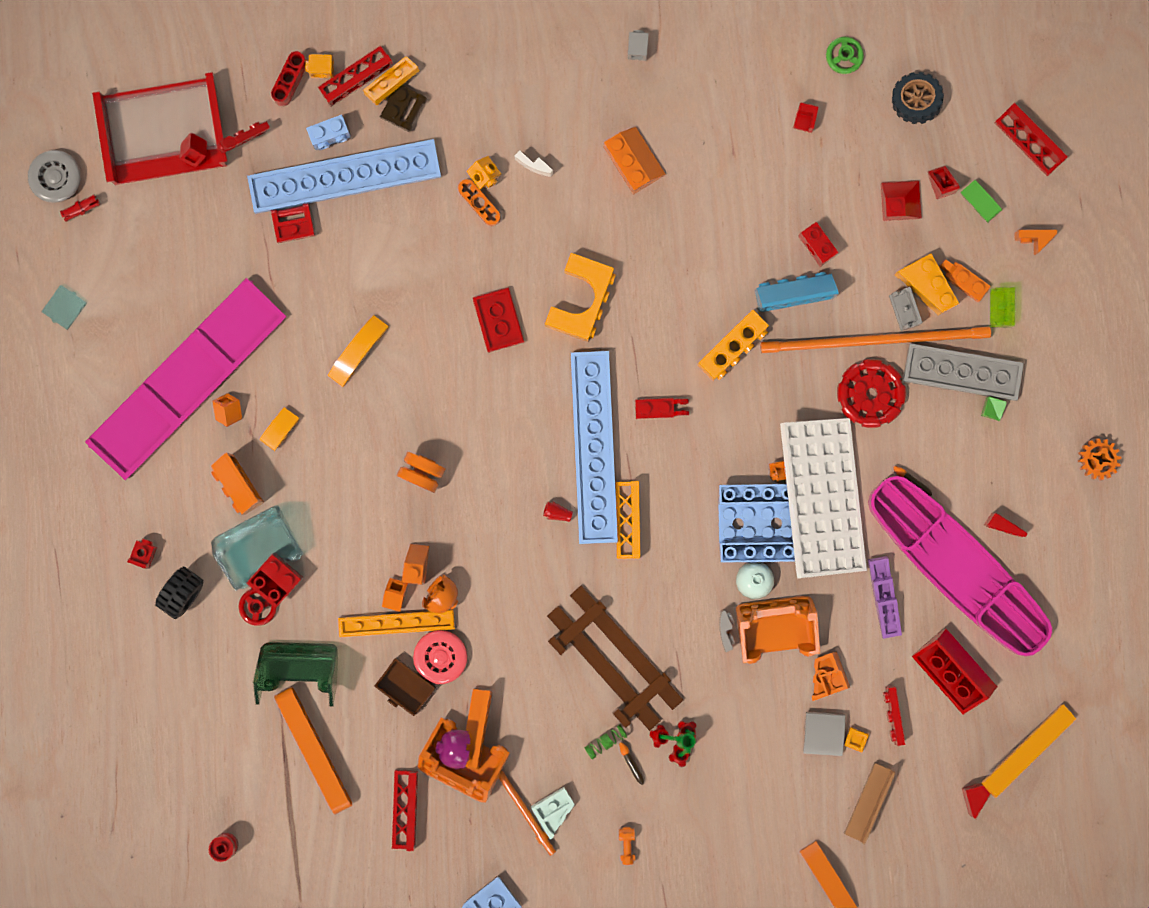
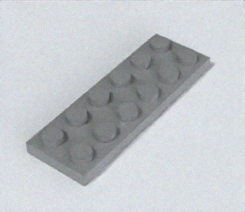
(963, 372)

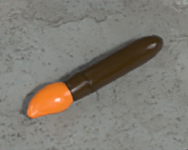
(902, 473)
(631, 763)

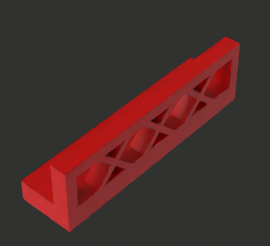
(358, 80)
(1036, 134)
(411, 812)

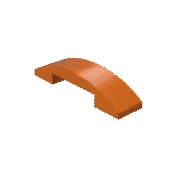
(827, 876)

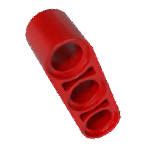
(289, 87)

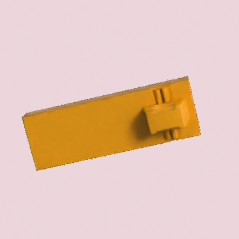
(391, 80)

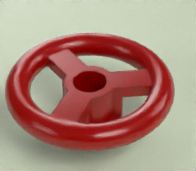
(255, 619)

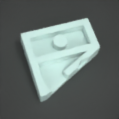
(552, 810)

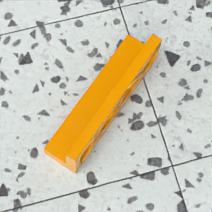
(635, 519)

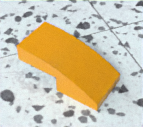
(279, 428)

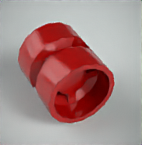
(223, 847)

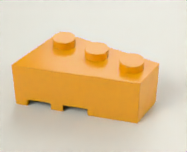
(929, 284)

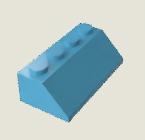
(795, 293)

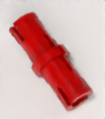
(80, 208)

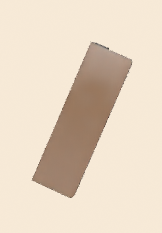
(869, 803)

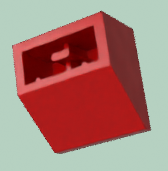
(274, 580)

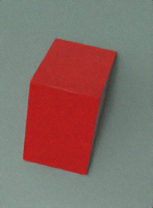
(943, 182)
(975, 798)

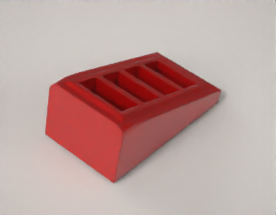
(1001, 524)

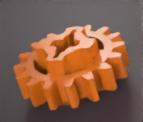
(1102, 451)

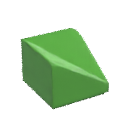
(993, 408)

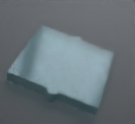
(64, 307)

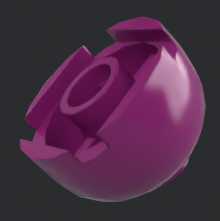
(453, 748)

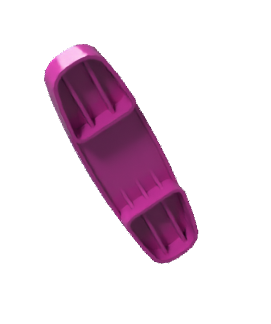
(959, 566)

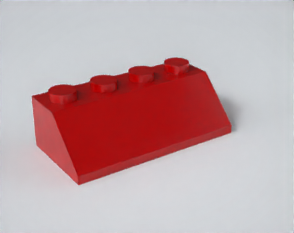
(955, 671)

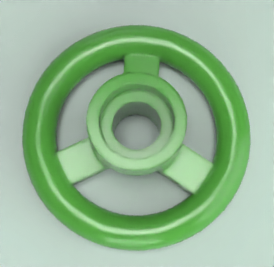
(848, 49)

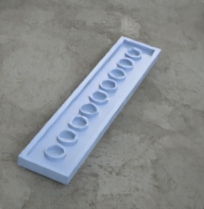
(344, 176)
(594, 447)

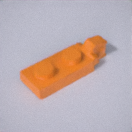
(965, 280)

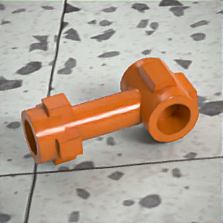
(626, 835)

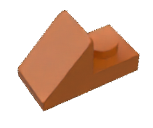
(1040, 238)

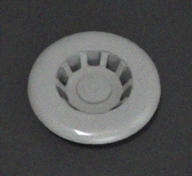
(54, 176)

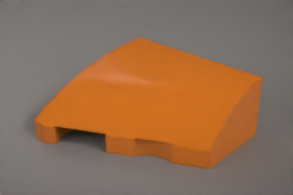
(828, 676)

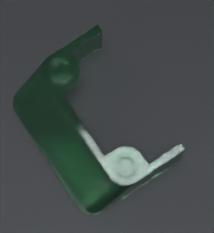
(296, 663)

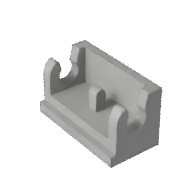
(905, 309)

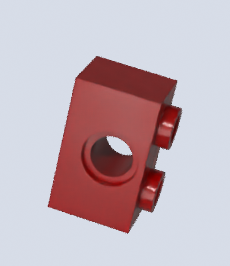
(818, 244)

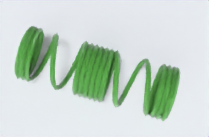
(606, 742)

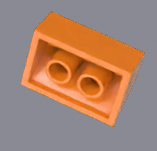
(633, 159)
(236, 484)

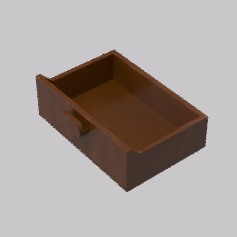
(404, 687)

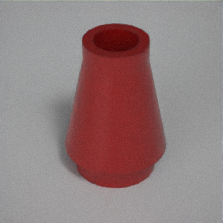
(557, 512)

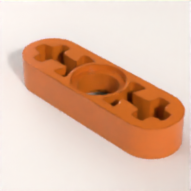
(466, 195)

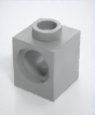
(637, 45)

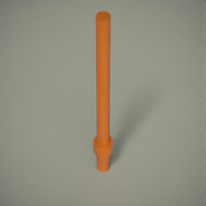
(541, 836)

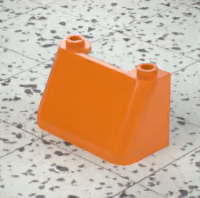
(777, 627)
(470, 781)

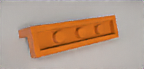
(477, 725)

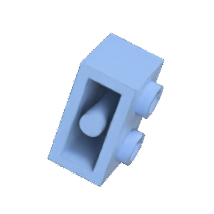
(328, 132)

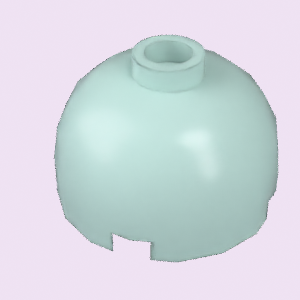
(755, 580)

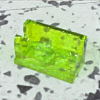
(1002, 307)

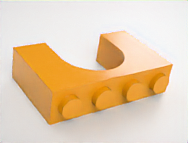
(582, 324)

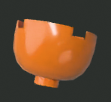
(441, 596)

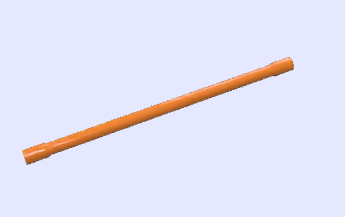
(974, 333)

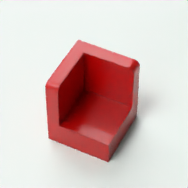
(805, 117)
(193, 149)

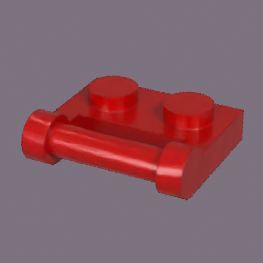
(293, 229)

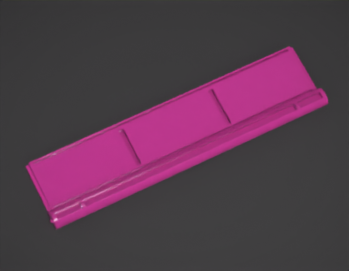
(185, 379)

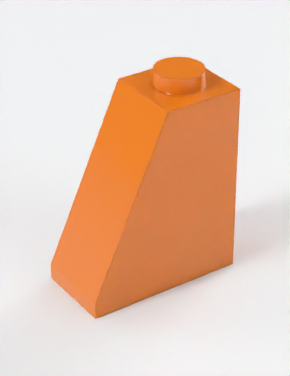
(416, 564)

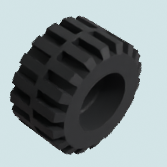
(179, 592)

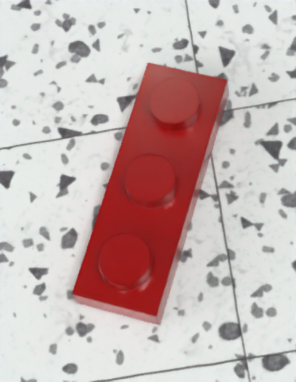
(894, 716)

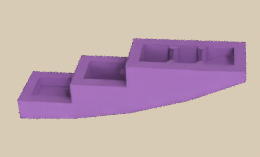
(884, 597)

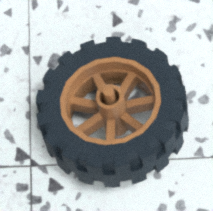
(916, 114)

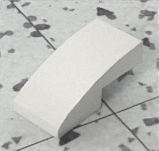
(538, 166)

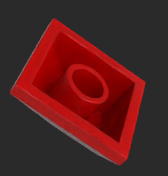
(901, 200)

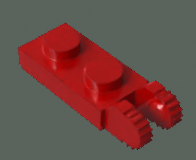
(242, 137)
(659, 408)

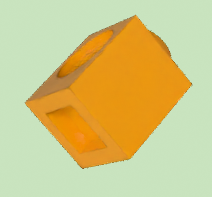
(320, 66)

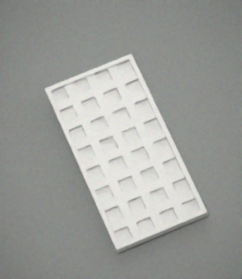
(823, 497)

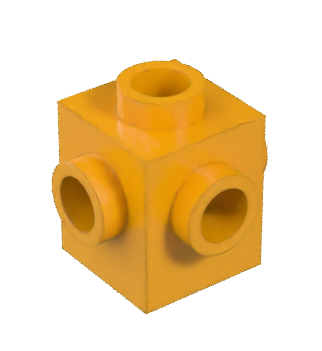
(484, 173)

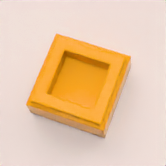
(856, 739)

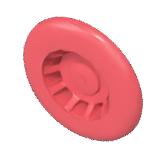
(440, 657)

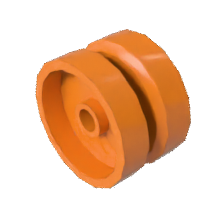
(421, 471)

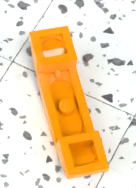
(357, 350)

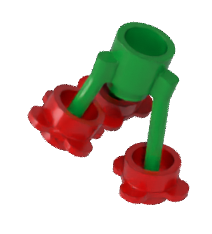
(685, 741)

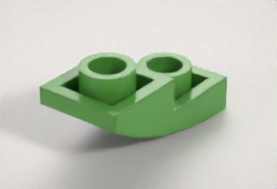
(981, 201)

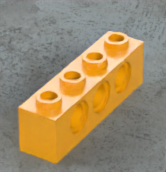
(752, 322)

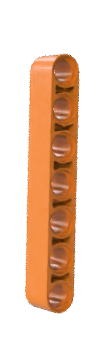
(313, 750)

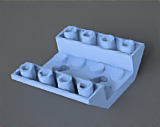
(757, 538)

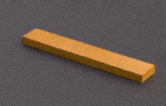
(395, 623)
(1028, 750)

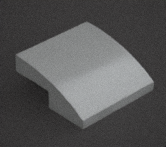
(824, 733)

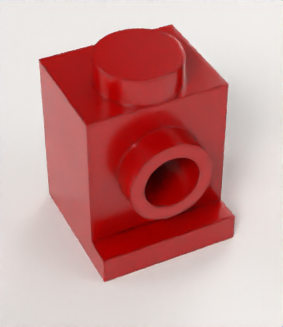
(146, 560)

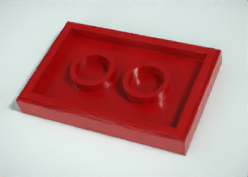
(498, 320)

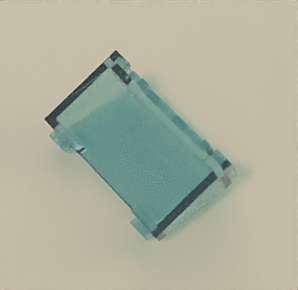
(251, 543)

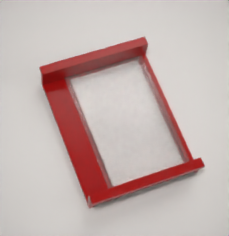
(146, 126)

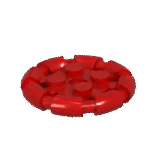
(883, 393)

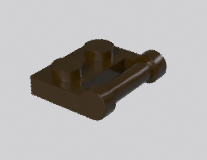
(397, 106)

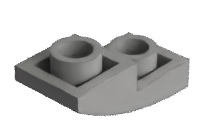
(724, 625)

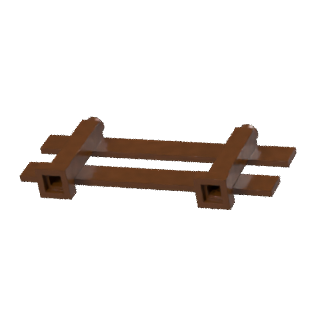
(635, 703)

